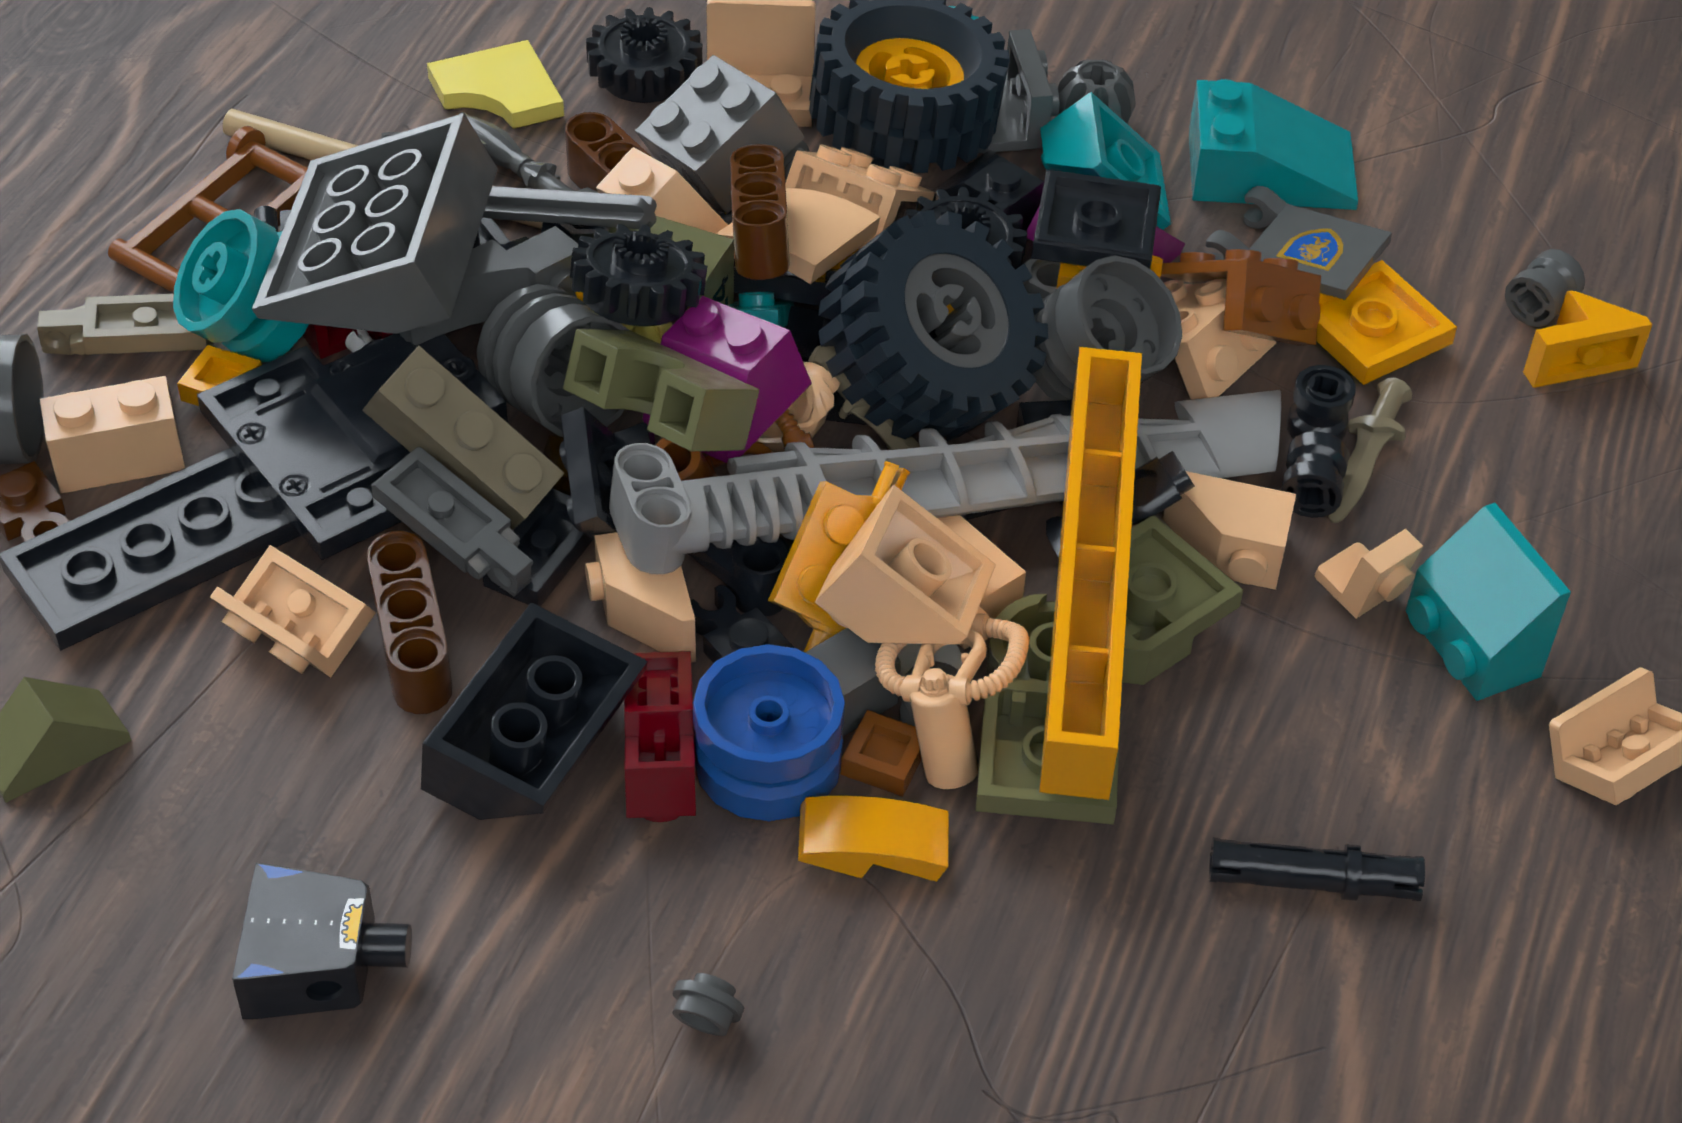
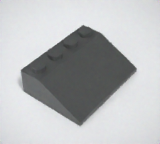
(382, 232)

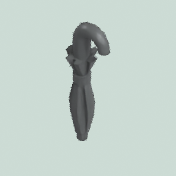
(508, 155)

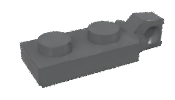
(454, 520)

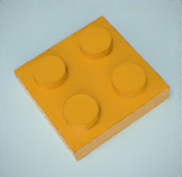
(1381, 325)

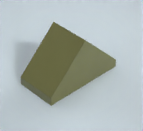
(51, 731)

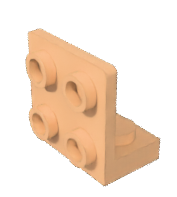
(768, 43)
(854, 178)

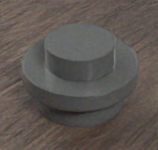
(707, 1004)

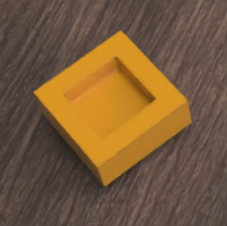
(211, 369)

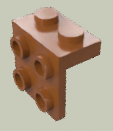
(1262, 298)

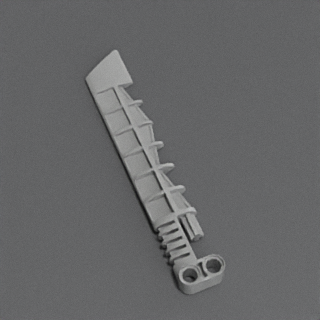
(1011, 468)

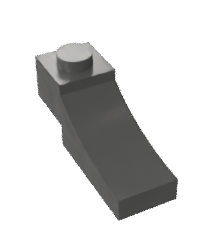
(498, 272)

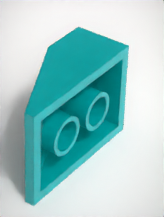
(1258, 139)

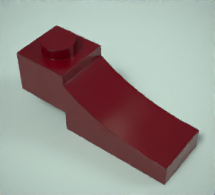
(660, 740)

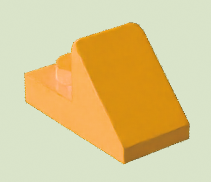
(1586, 341)

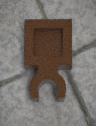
(29, 503)

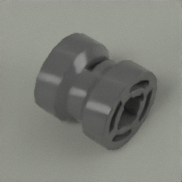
(1539, 291)

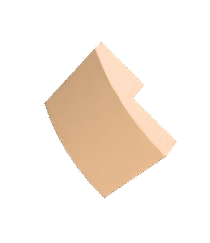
(821, 231)

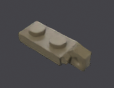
(116, 327)

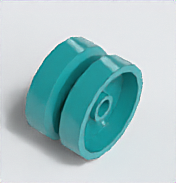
(221, 285)

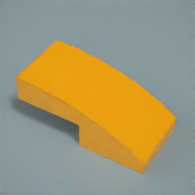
(862, 831)

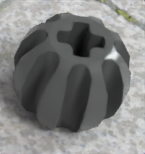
(1104, 80)

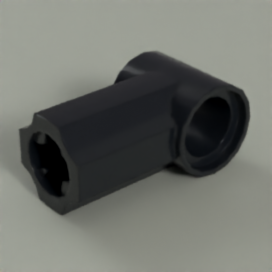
(748, 571)

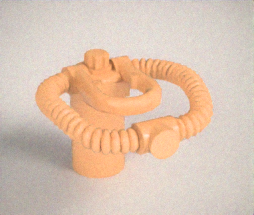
(942, 699)

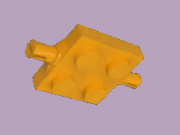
(821, 539)

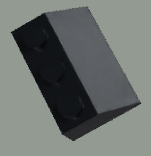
(527, 717)

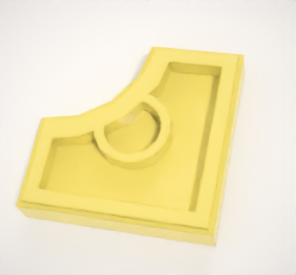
(498, 80)

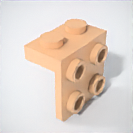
(1207, 355)

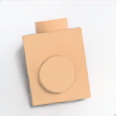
(1366, 577)

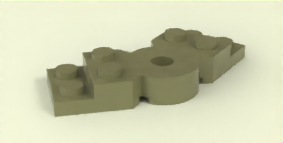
(1169, 602)

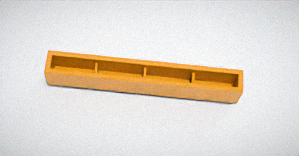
(1092, 578)

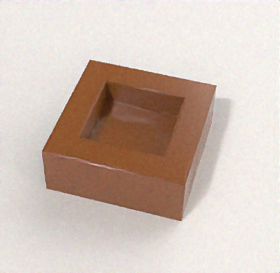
(882, 753)

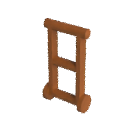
(244, 153)

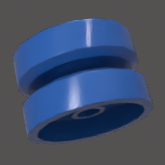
(768, 731)

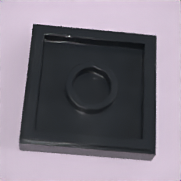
(1095, 219)

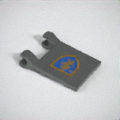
(1319, 242)

